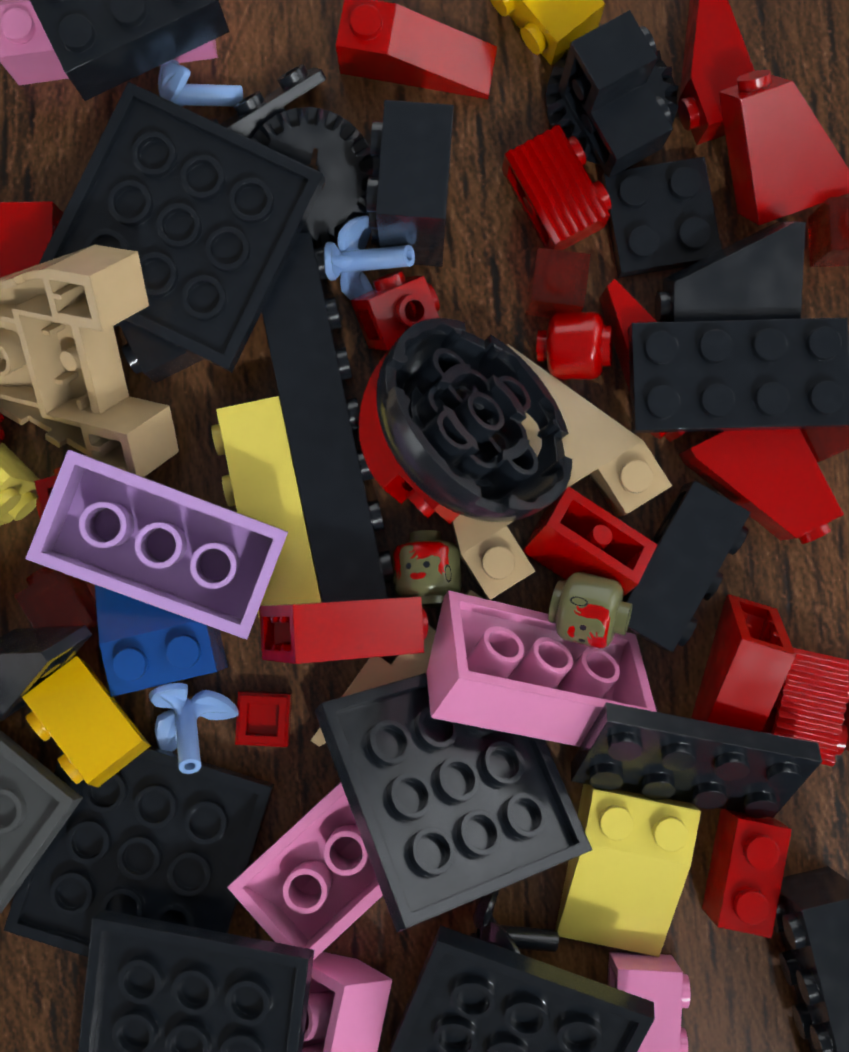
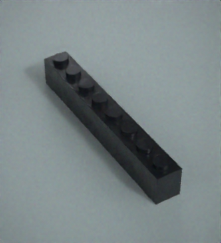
(322, 429)

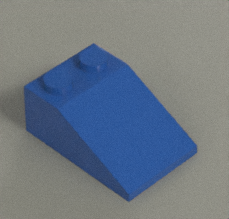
(151, 645)

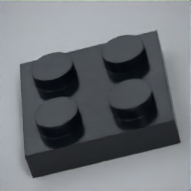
(661, 217)

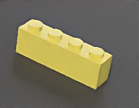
(267, 489)

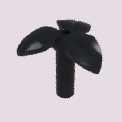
(507, 936)

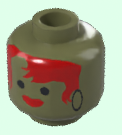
(426, 568)
(589, 610)

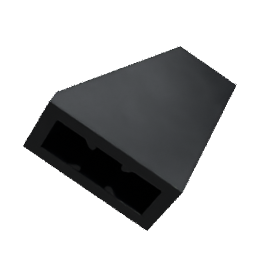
(741, 282)

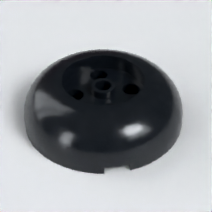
(456, 427)

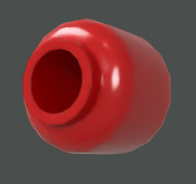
(575, 345)

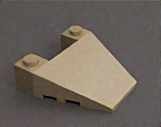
(65, 360)
(599, 448)

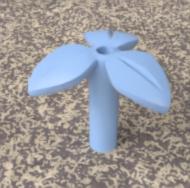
(173, 87)
(354, 258)
(178, 725)

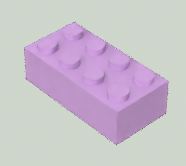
(156, 544)

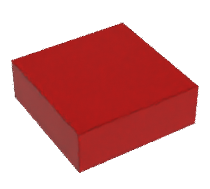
(263, 718)

